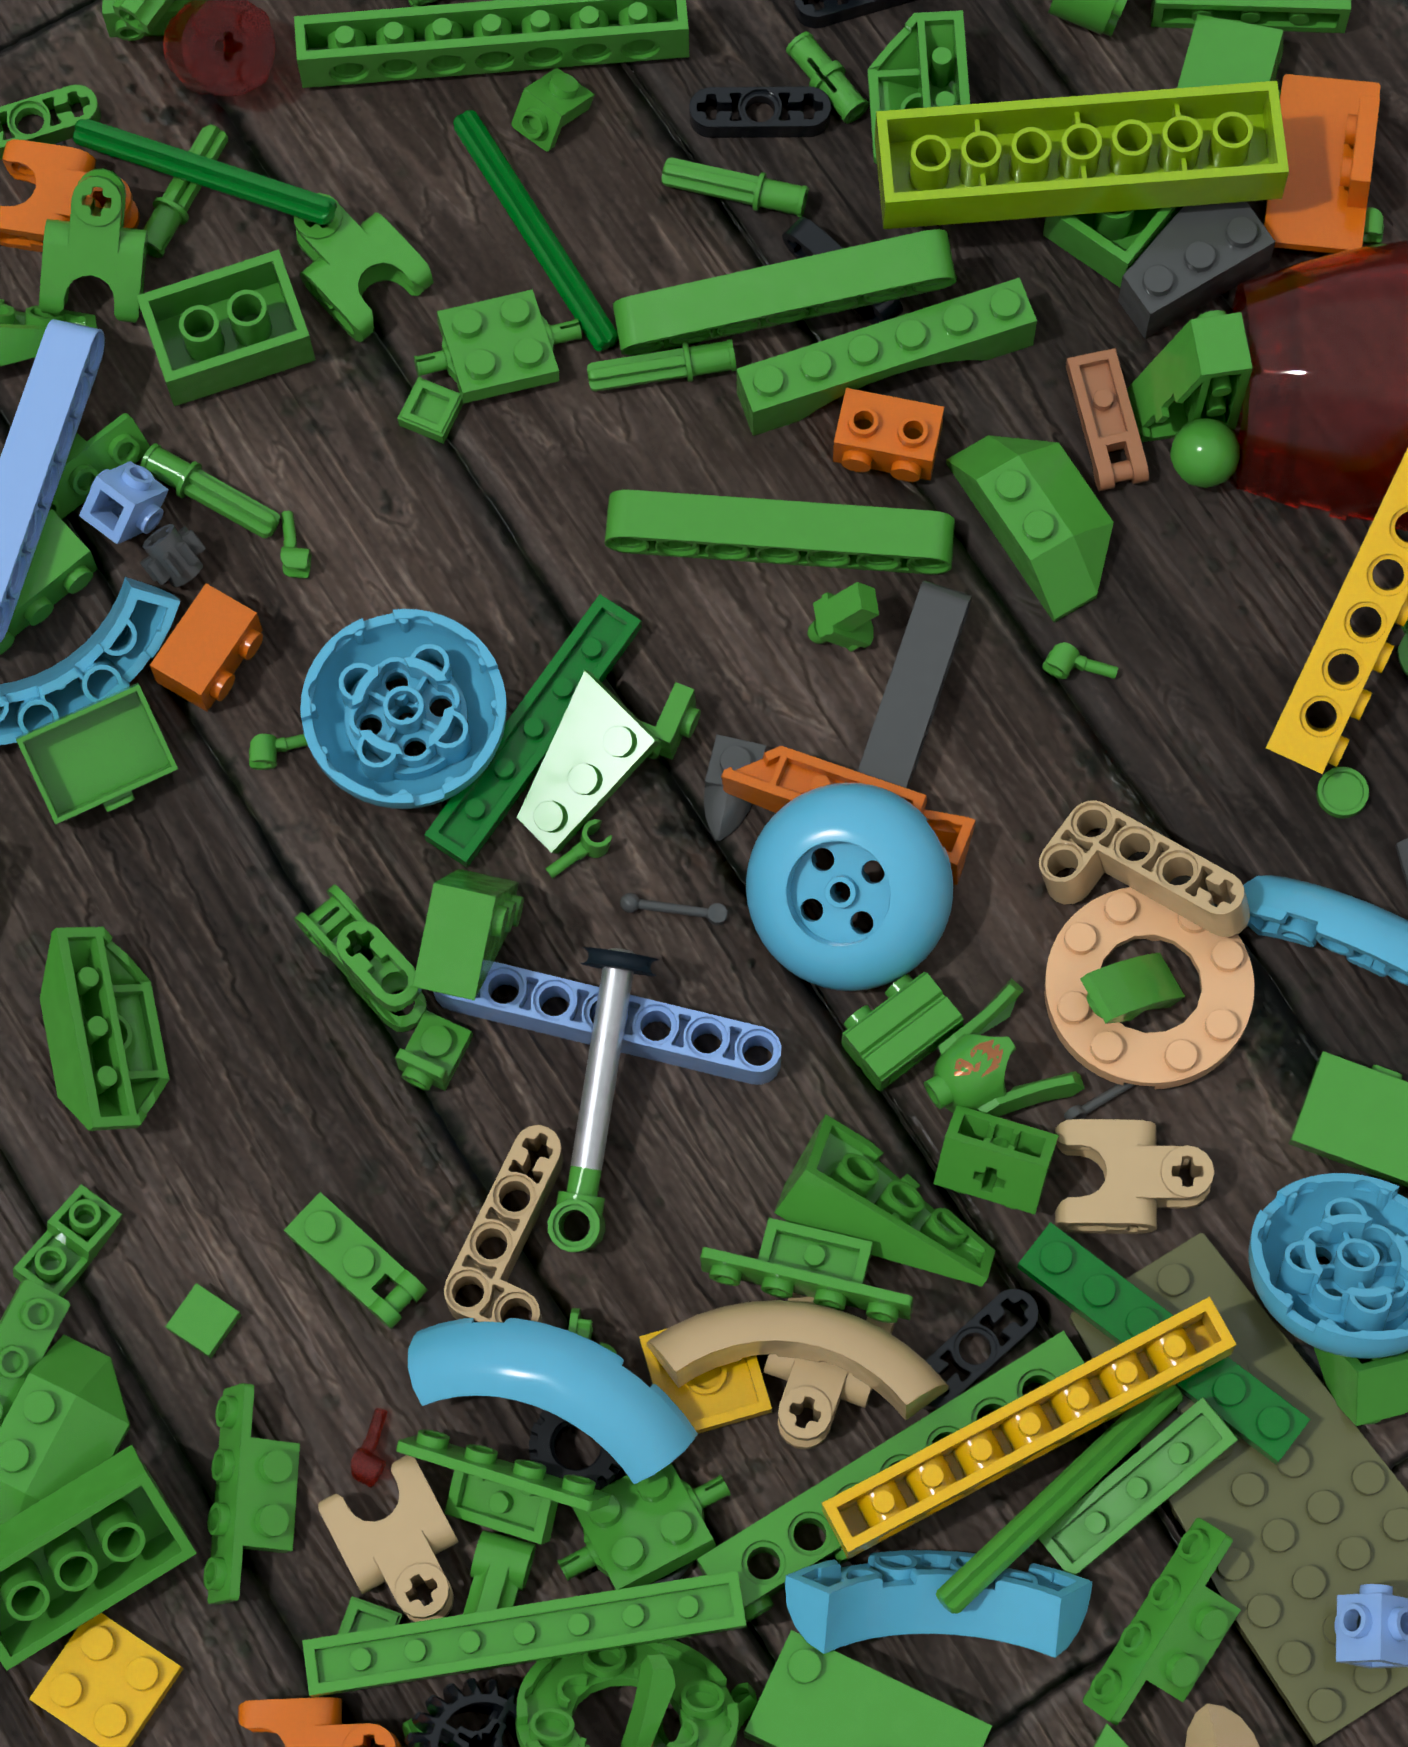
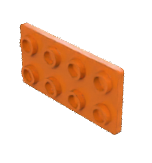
(1330, 163)

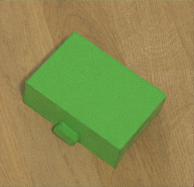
(1231, 53)
(97, 754)
(1356, 1118)

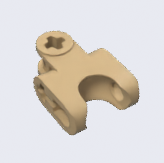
(1135, 1173)
(814, 1387)
(400, 1546)

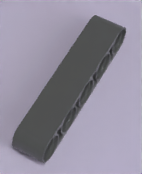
(915, 684)

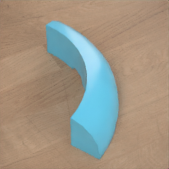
(97, 668)
(1337, 921)
(559, 1375)
(898, 1597)

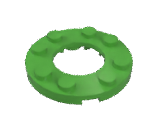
(559, 1684)

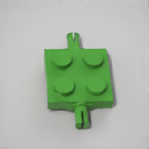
(497, 346)
(645, 1529)

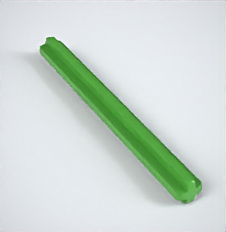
(1055, 1500)

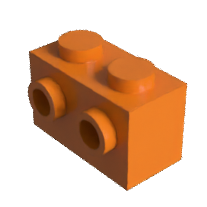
(887, 435)
(207, 648)

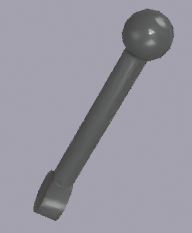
(715, 913)
(1081, 1112)

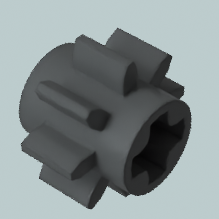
(173, 555)

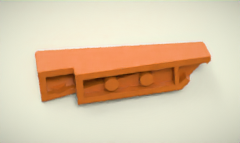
(789, 773)

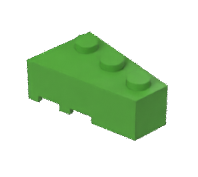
(1194, 377)
(465, 931)

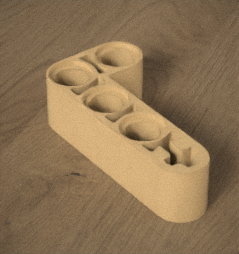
(1149, 876)
(509, 1226)

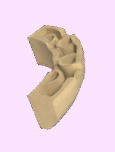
(803, 1333)

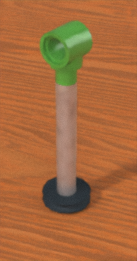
(597, 1095)

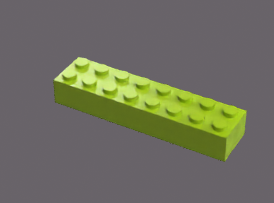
(1080, 154)

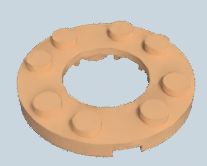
(1127, 1054)

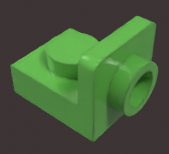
(433, 1052)

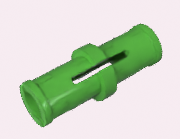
(827, 76)

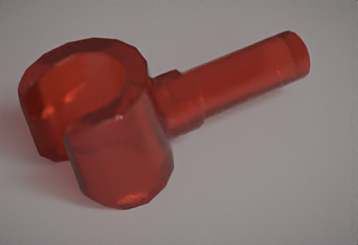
(364, 1464)

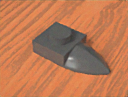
(722, 810)

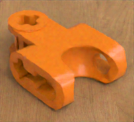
(55, 174)
(311, 1723)

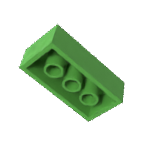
(83, 1553)
(843, 1703)

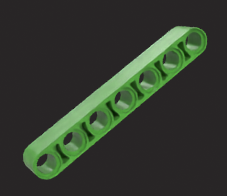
(784, 292)
(780, 531)

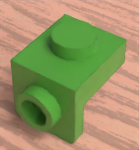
(550, 106)
(676, 720)

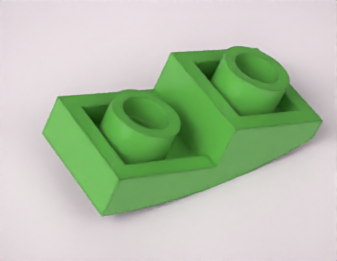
(1131, 987)
(70, 1243)

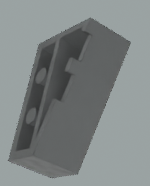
(1194, 262)

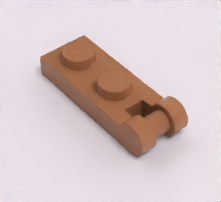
(1107, 418)

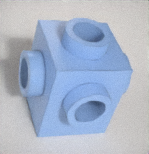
(124, 502)
(1372, 1628)

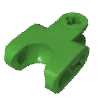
(94, 246)
(351, 259)
(365, 958)

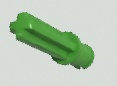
(735, 186)
(173, 205)
(662, 366)
(202, 487)

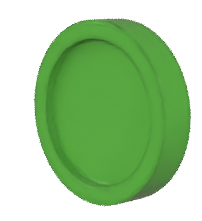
(1342, 792)

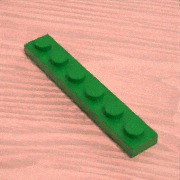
(478, 810)
(1125, 1311)

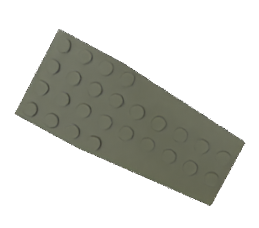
(1297, 1527)

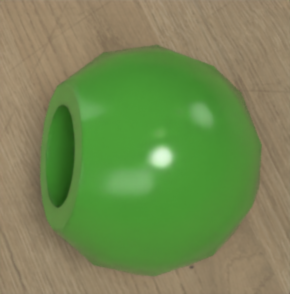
(1205, 452)

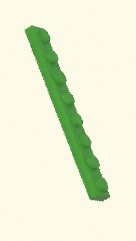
(524, 1633)

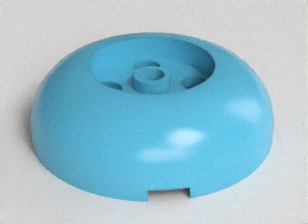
(439, 663)
(906, 906)
(1361, 1296)

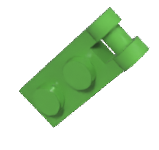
(353, 1259)

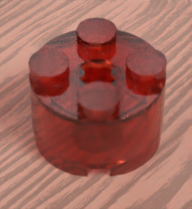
(246, 51)

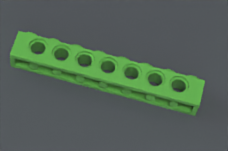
(485, 38)
(776, 1531)

